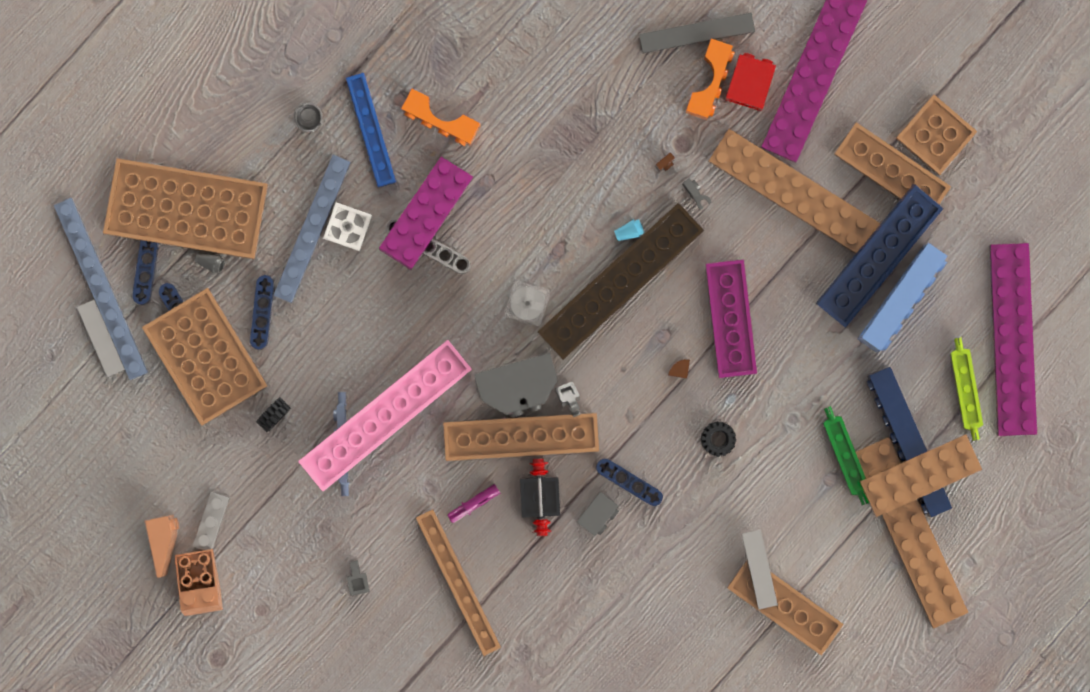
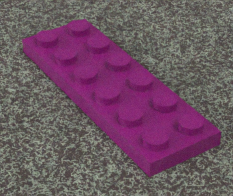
(425, 213)
(731, 318)

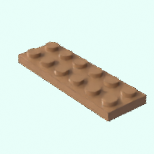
(887, 165)
(920, 475)
(793, 612)

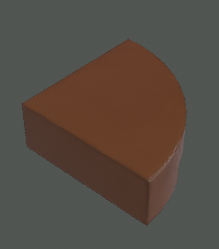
(680, 369)

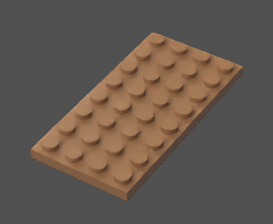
(185, 208)

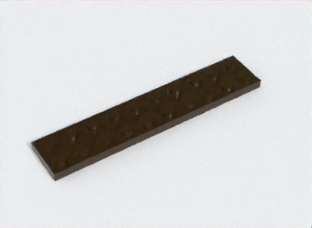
(620, 281)

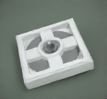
(347, 226)

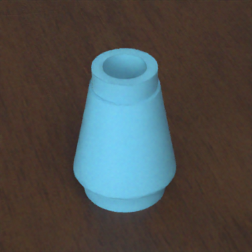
(630, 230)

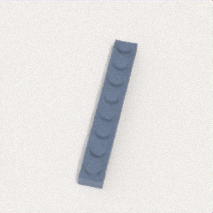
(312, 228)

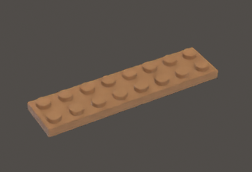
(521, 437)

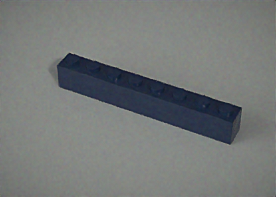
(903, 431)

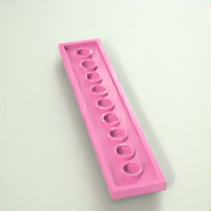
(385, 415)

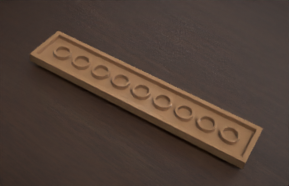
(793, 191)
(916, 544)

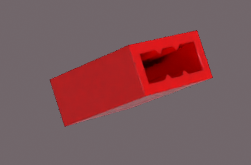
(750, 81)

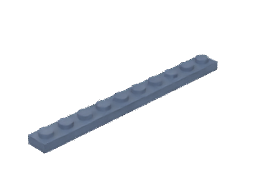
(101, 289)

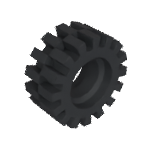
(273, 414)
(718, 450)

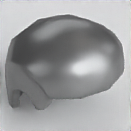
(308, 117)

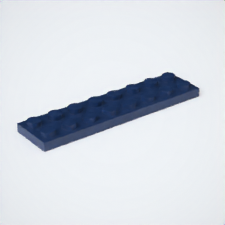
(879, 255)

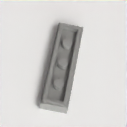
(101, 338)
(759, 569)

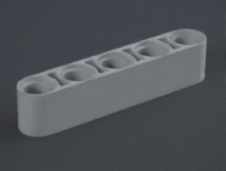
(437, 250)

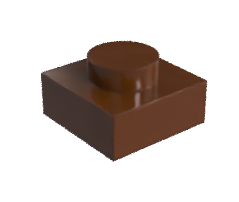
(665, 163)

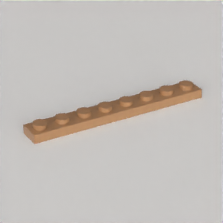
(458, 582)

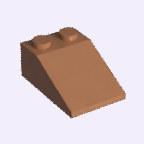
(162, 538)

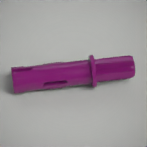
(472, 504)

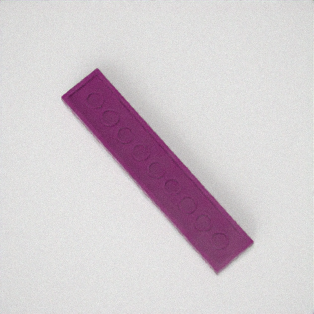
(812, 77)
(1013, 339)

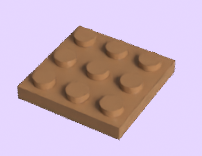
(936, 135)

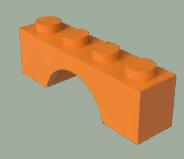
(717, 57)
(418, 106)

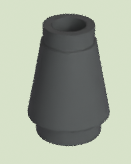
(211, 262)

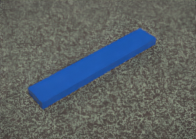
(371, 130)

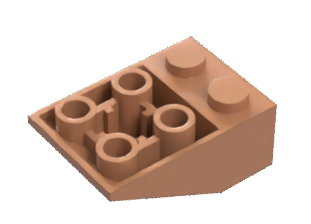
(198, 582)

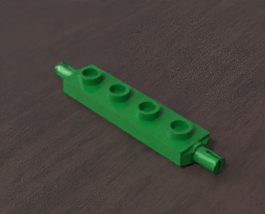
(845, 454)

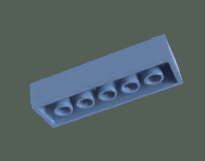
(902, 298)

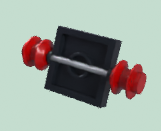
(540, 497)

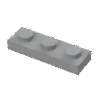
(211, 521)

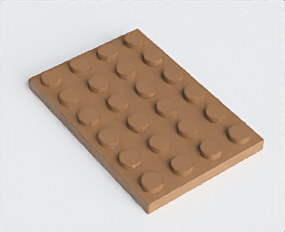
(204, 356)

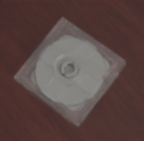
(527, 303)

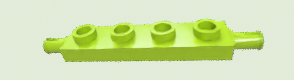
(966, 389)

